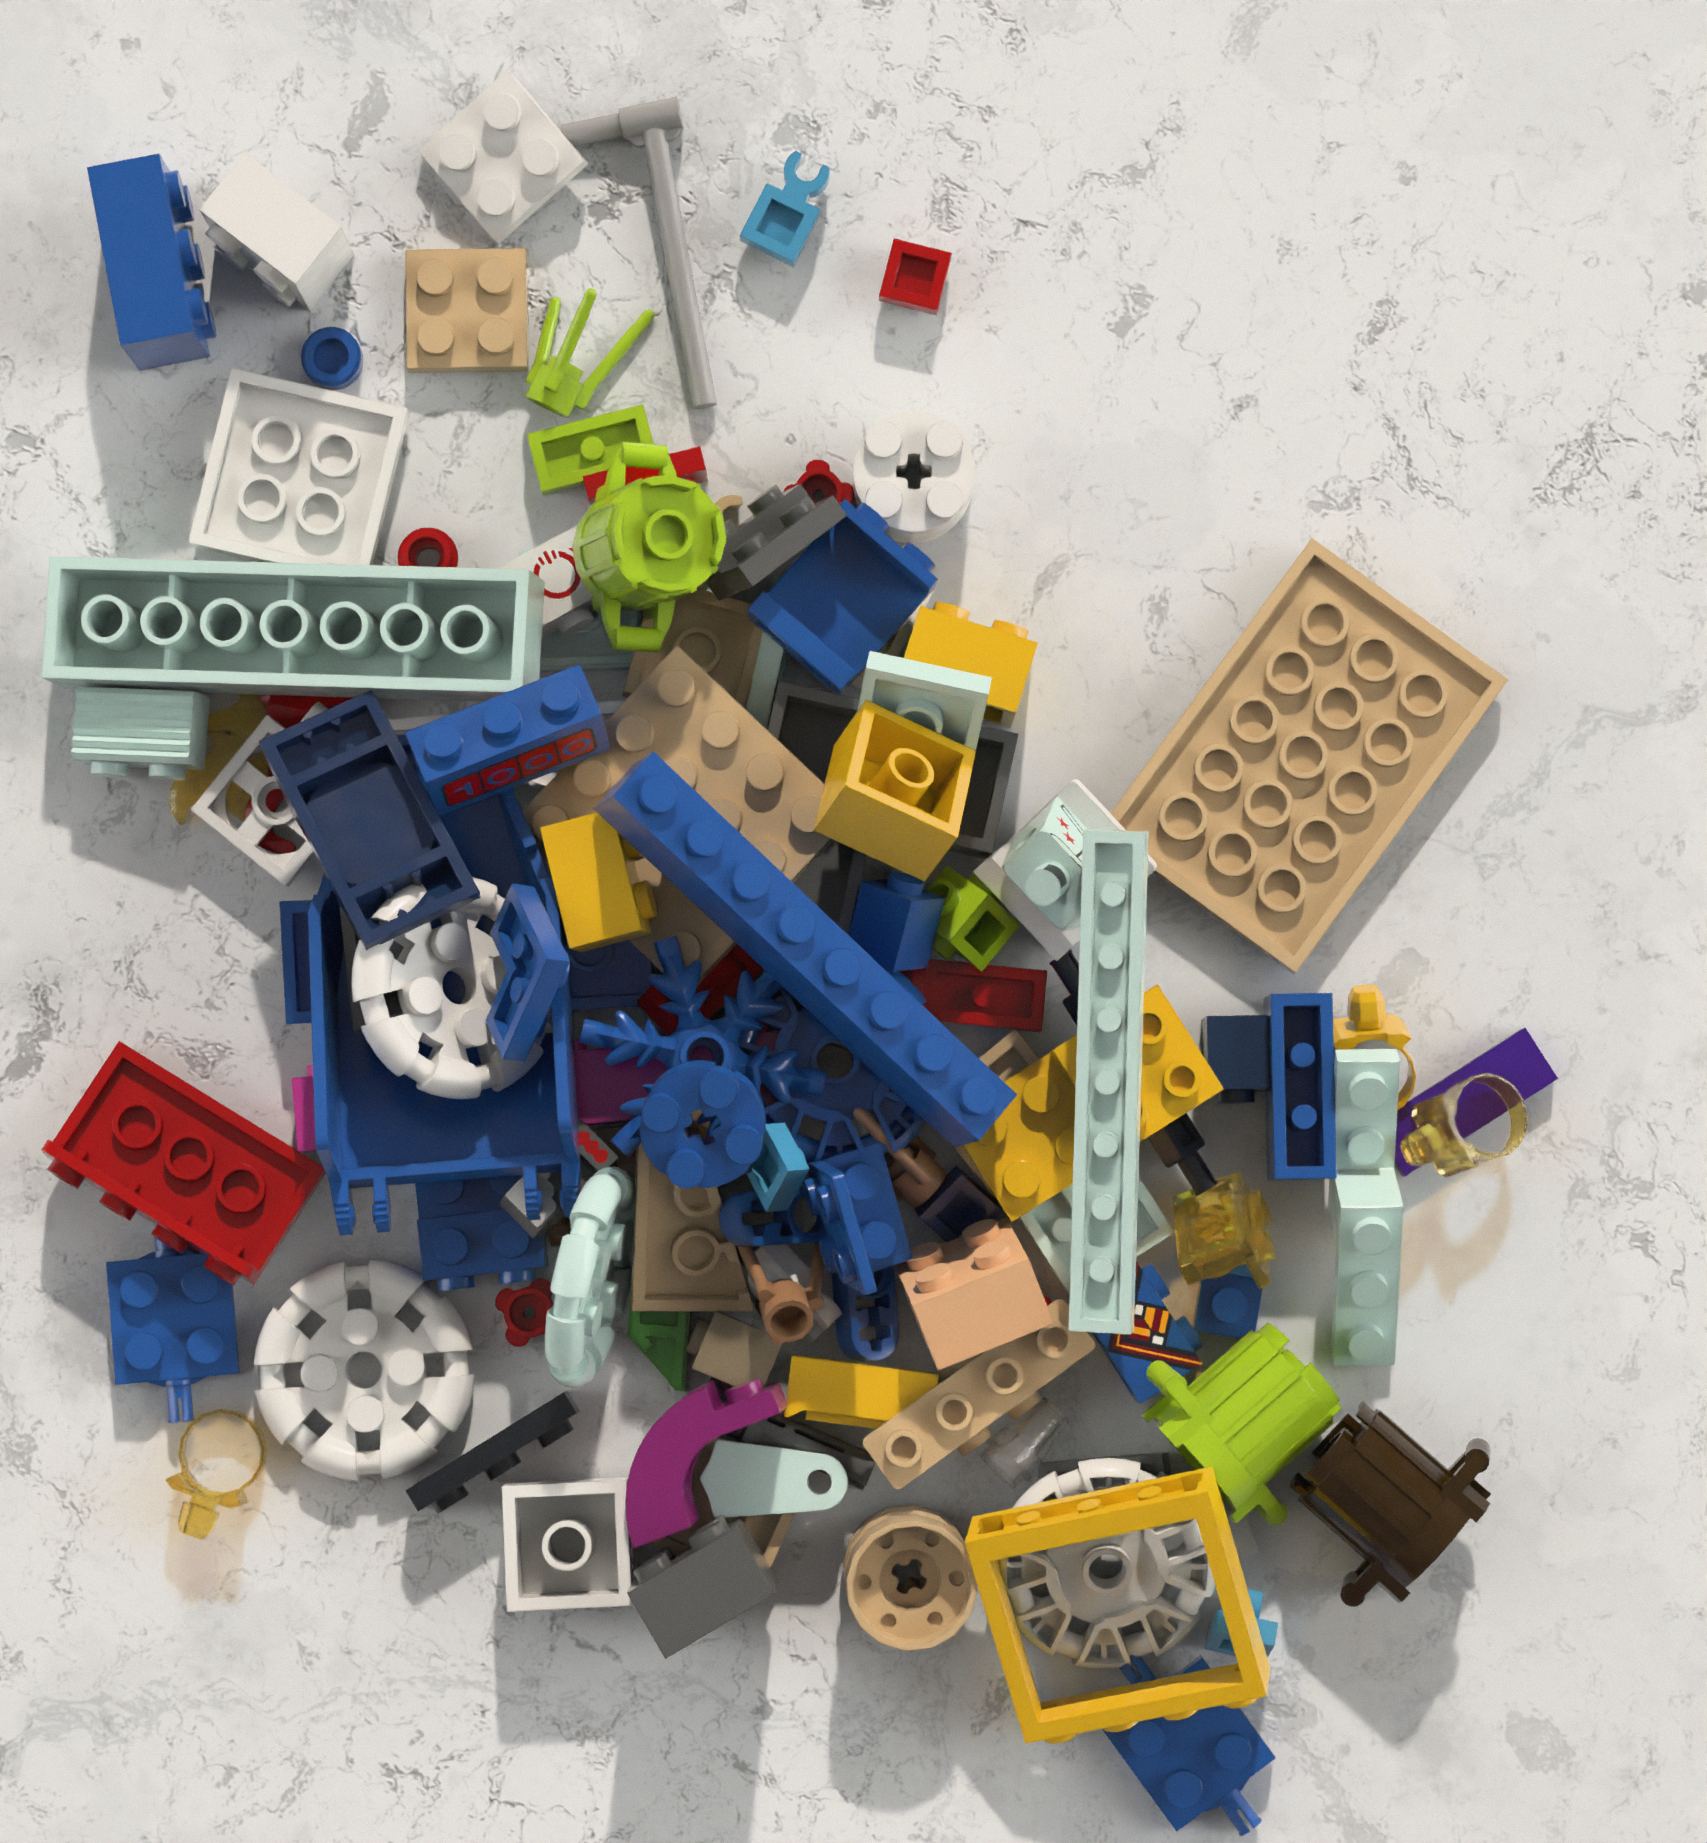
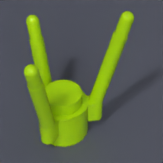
(556, 382)

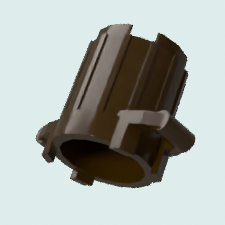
(1390, 1499)

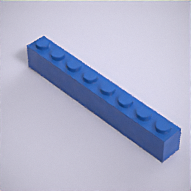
(805, 951)

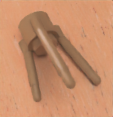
(911, 1169)
(785, 1303)

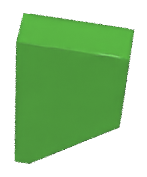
(664, 1341)

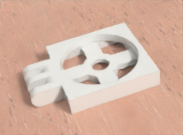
(214, 811)

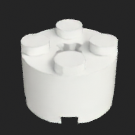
(938, 452)

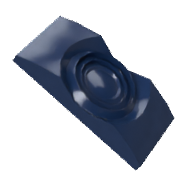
(368, 817)

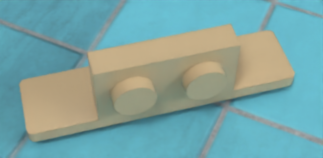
(974, 1397)

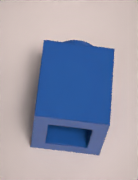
(896, 921)

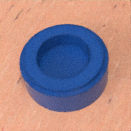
(332, 358)

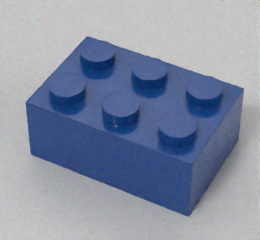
(151, 261)

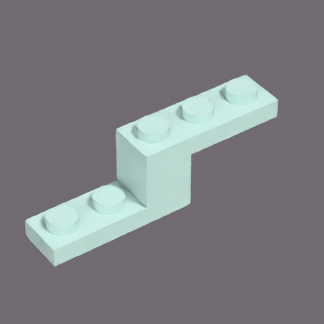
(1365, 1208)

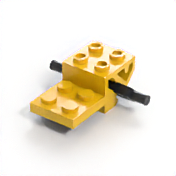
(1032, 1142)

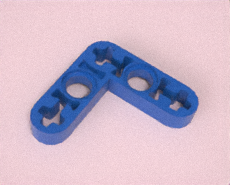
(785, 1231)

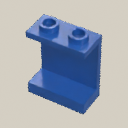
(844, 597)

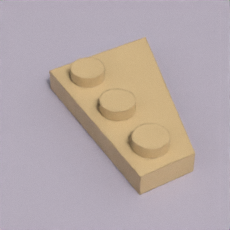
(679, 1247)

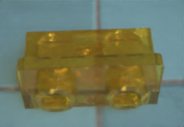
(1223, 1231)

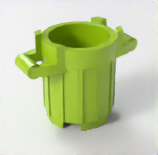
(646, 545)
(1245, 1417)

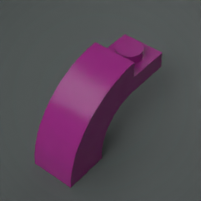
(661, 1474)

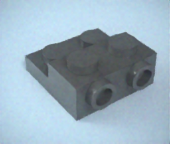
(771, 536)

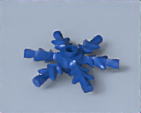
(695, 1030)

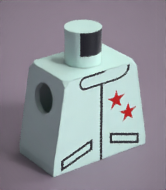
(1048, 864)

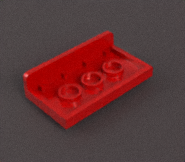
(183, 1165)

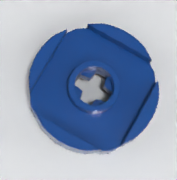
(688, 1157)

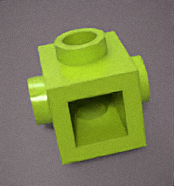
(970, 919)

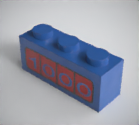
(508, 740)

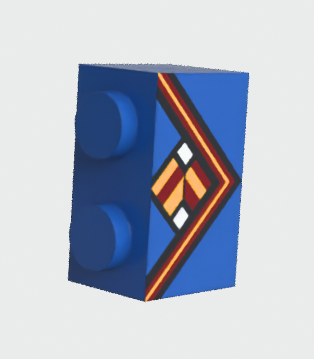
(1153, 1339)

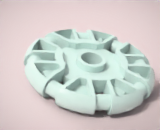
(591, 1278)

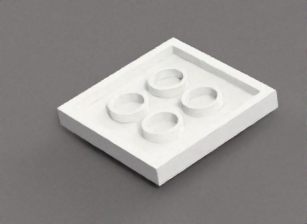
(297, 473)

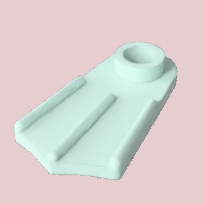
(768, 1480)

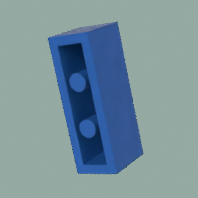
(1301, 1087)

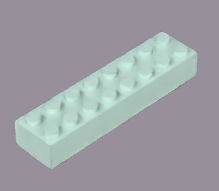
(292, 628)

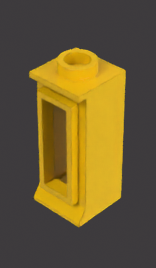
(852, 1391)

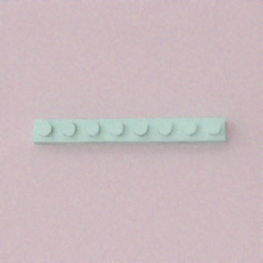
(1108, 1081)

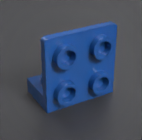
(857, 1215)

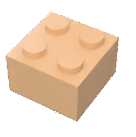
(973, 1292)

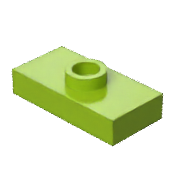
(584, 447)

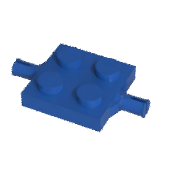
(171, 1323)
(1194, 1760)

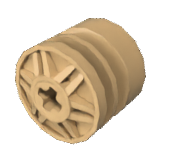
(919, 1610)

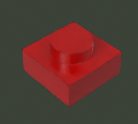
(915, 276)

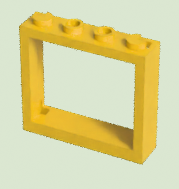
(1100, 1516)

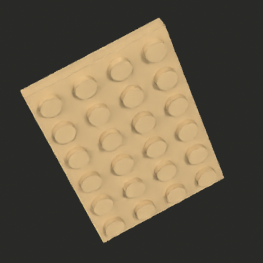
(1305, 754)

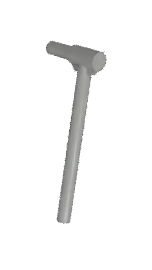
(652, 127)

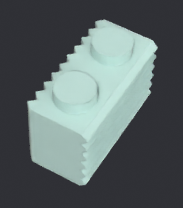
(140, 730)

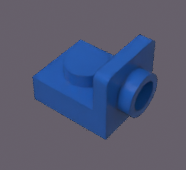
(1228, 1304)

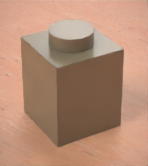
(732, 1350)

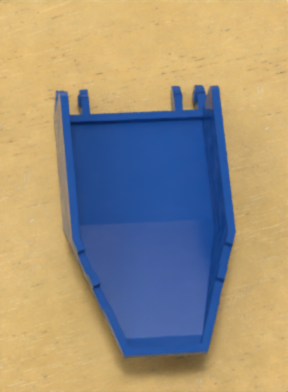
(387, 1131)

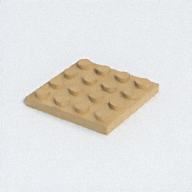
(725, 760)

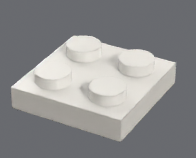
(503, 157)

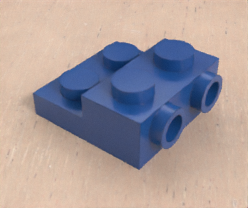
(470, 1234)

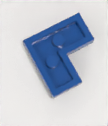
(534, 972)

